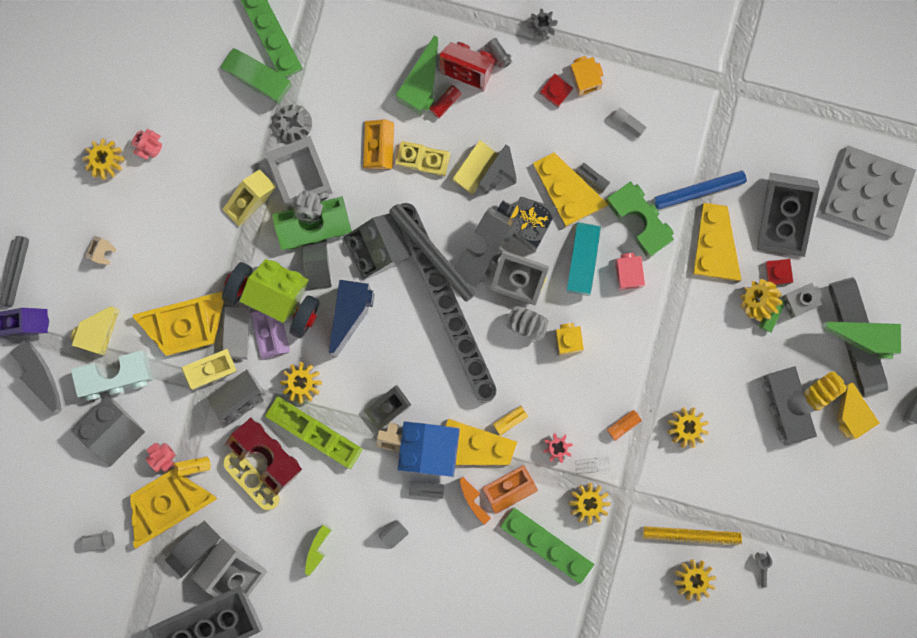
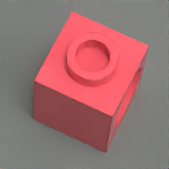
(629, 271)

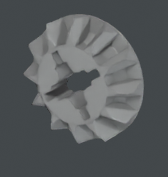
(295, 133)

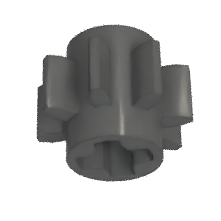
(540, 18)

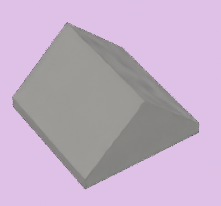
(519, 278)

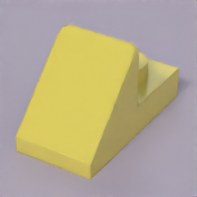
(208, 370)

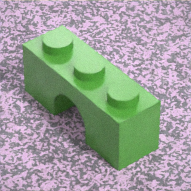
(630, 201)
(296, 232)

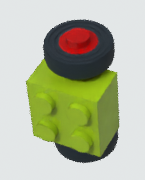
(274, 293)

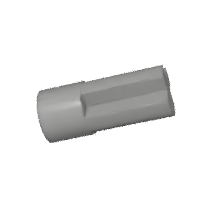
(629, 122)

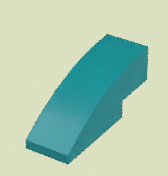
(583, 259)

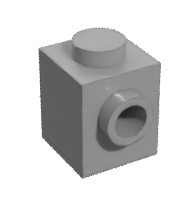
(802, 300)

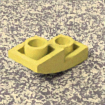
(422, 158)

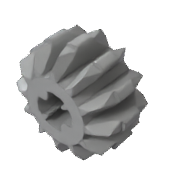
(527, 323)

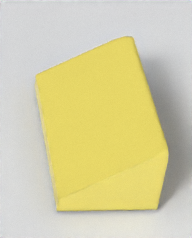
(475, 167)

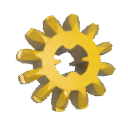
(112, 158)
(761, 300)
(298, 390)
(824, 391)
(696, 428)
(587, 495)
(702, 575)

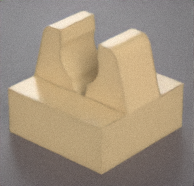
(97, 249)
(389, 440)

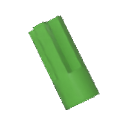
(767, 324)

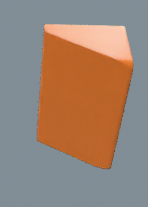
(509, 489)

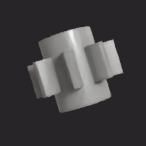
(307, 205)

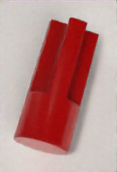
(445, 101)

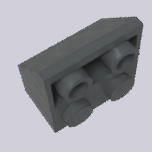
(377, 246)
(236, 396)

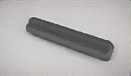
(14, 271)

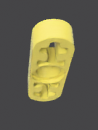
(241, 481)

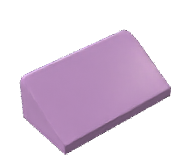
(269, 335)

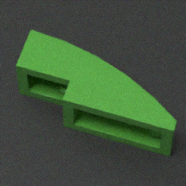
(256, 75)

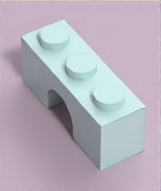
(133, 372)

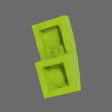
(315, 556)

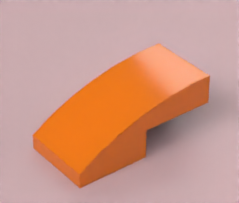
(470, 495)

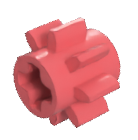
(146, 144)
(564, 446)
(160, 457)

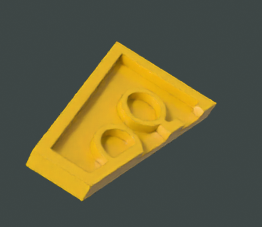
(567, 190)
(715, 245)
(481, 447)

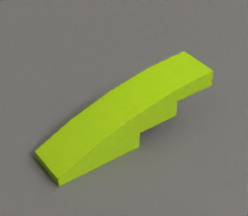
(314, 432)

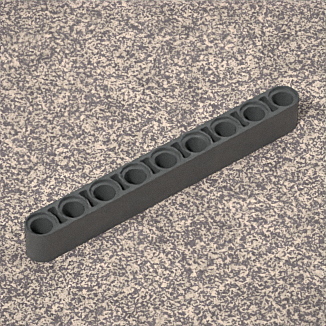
(447, 315)

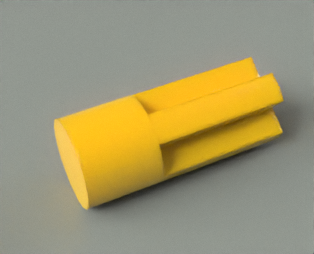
(510, 420)
(192, 466)

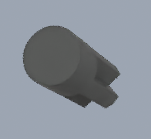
(593, 178)
(427, 490)

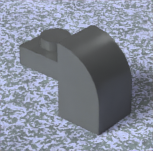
(192, 548)

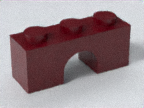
(252, 439)

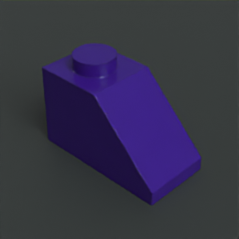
(24, 322)

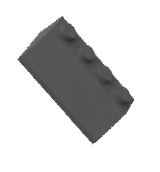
(221, 617)

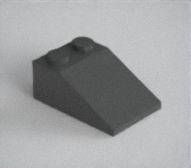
(788, 214)

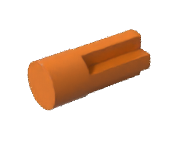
(624, 425)

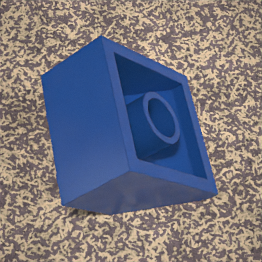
(428, 449)

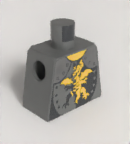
(530, 220)

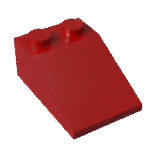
(466, 65)

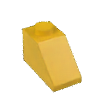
(854, 414)

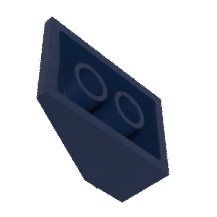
(350, 310)

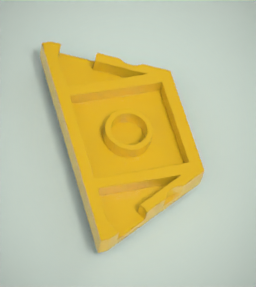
(183, 324)
(164, 505)

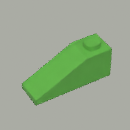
(419, 85)
(873, 338)

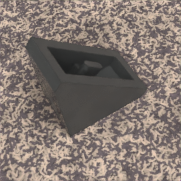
(317, 265)

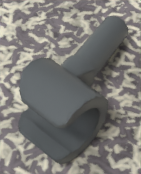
(764, 565)

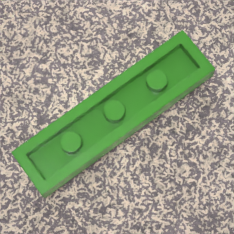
(272, 37)
(547, 545)

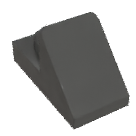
(502, 165)

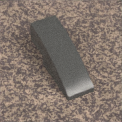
(37, 375)

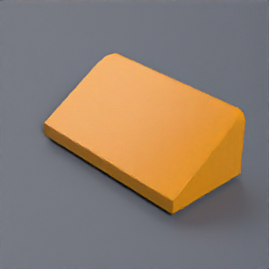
(378, 144)

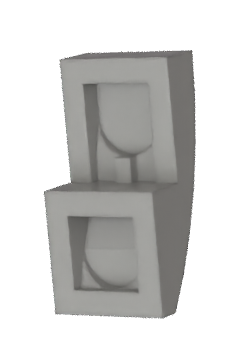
(236, 332)

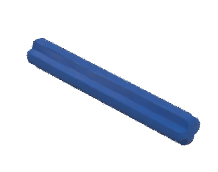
(700, 189)

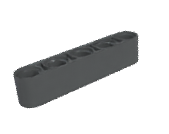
(850, 308)

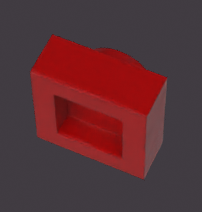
(556, 90)
(779, 271)

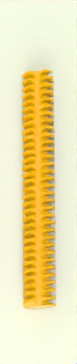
(690, 534)

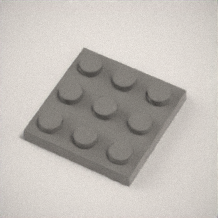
(869, 191)

